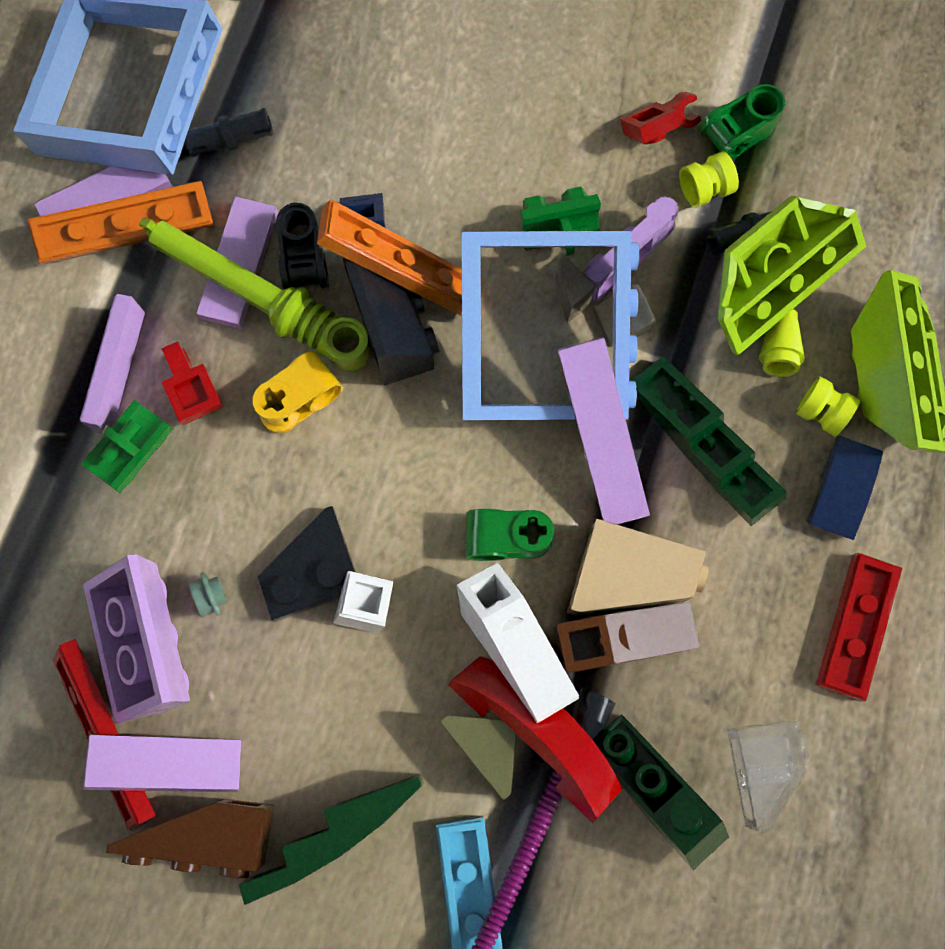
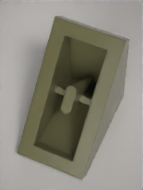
(488, 745)

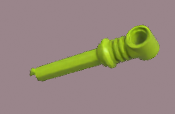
(289, 310)

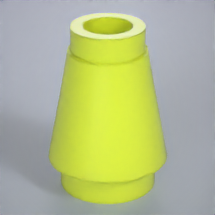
(784, 346)

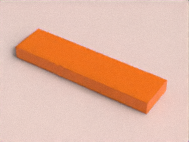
(116, 222)
(390, 256)

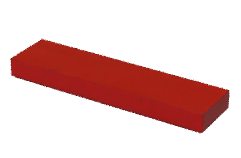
(97, 721)

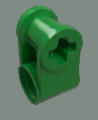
(736, 124)
(496, 534)

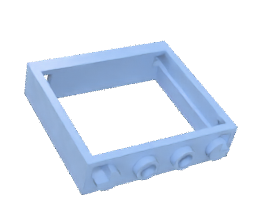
(174, 104)
(624, 306)

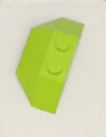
(782, 265)
(900, 364)

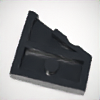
(308, 569)

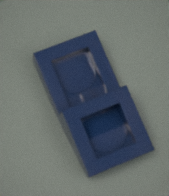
(369, 206)
(846, 487)

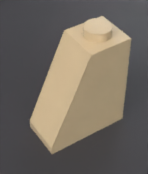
(634, 571)

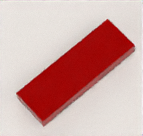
(859, 627)

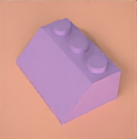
(136, 640)

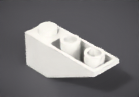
(515, 641)

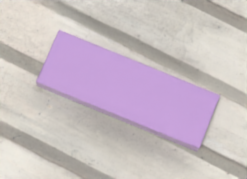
(102, 187)
(245, 243)
(112, 364)
(161, 764)

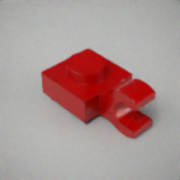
(654, 121)
(190, 388)

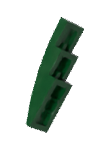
(707, 441)
(347, 826)

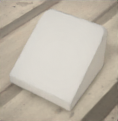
(363, 602)

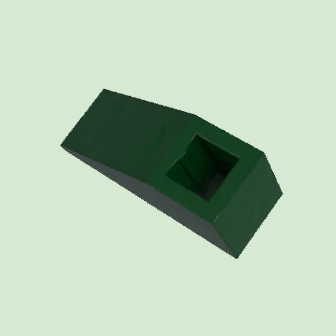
(661, 793)

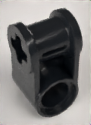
(300, 257)

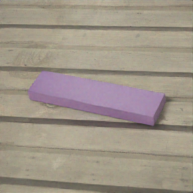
(603, 431)

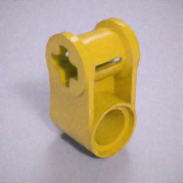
(300, 389)

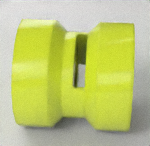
(709, 179)
(827, 406)

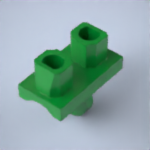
(573, 213)
(127, 446)

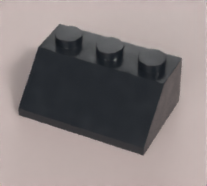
(392, 324)

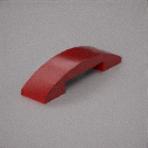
(558, 739)

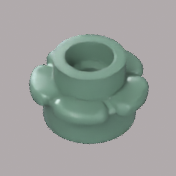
(207, 594)

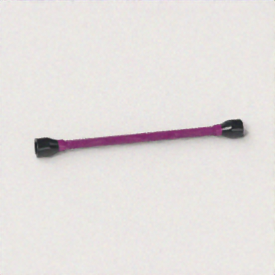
(592, 714)

